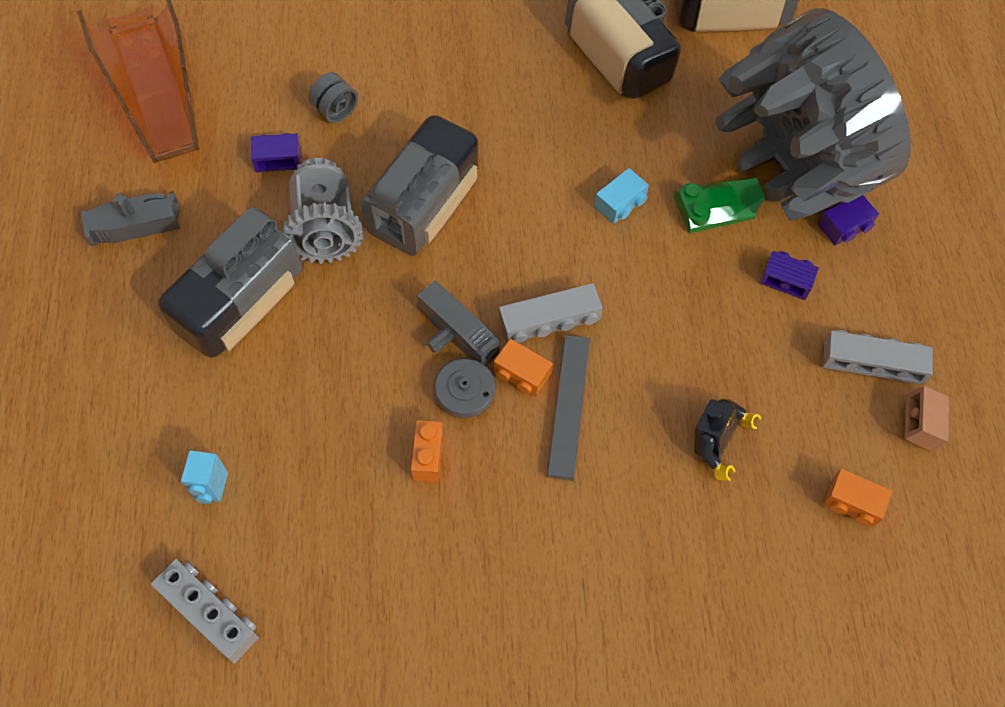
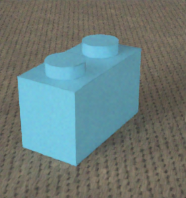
(621, 196)
(204, 477)

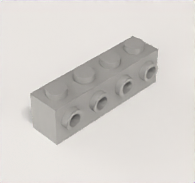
(550, 313)
(878, 357)
(205, 611)

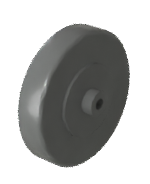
(464, 388)

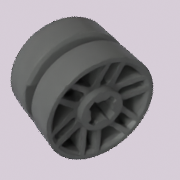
(333, 97)

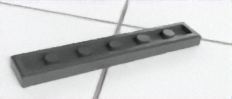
(568, 408)

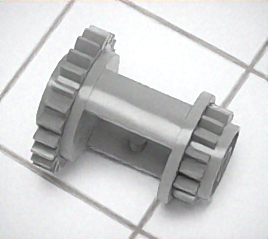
(326, 222)

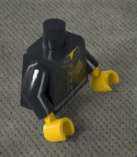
(716, 430)

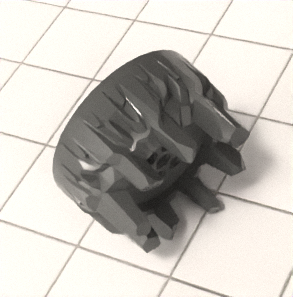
(823, 113)

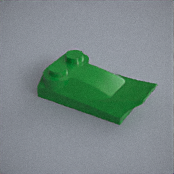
(719, 203)

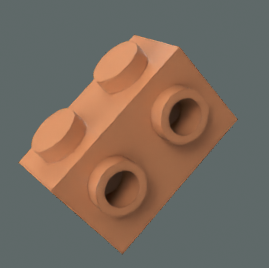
(927, 418)

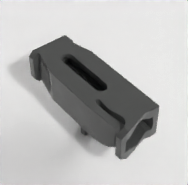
(131, 218)
(456, 325)

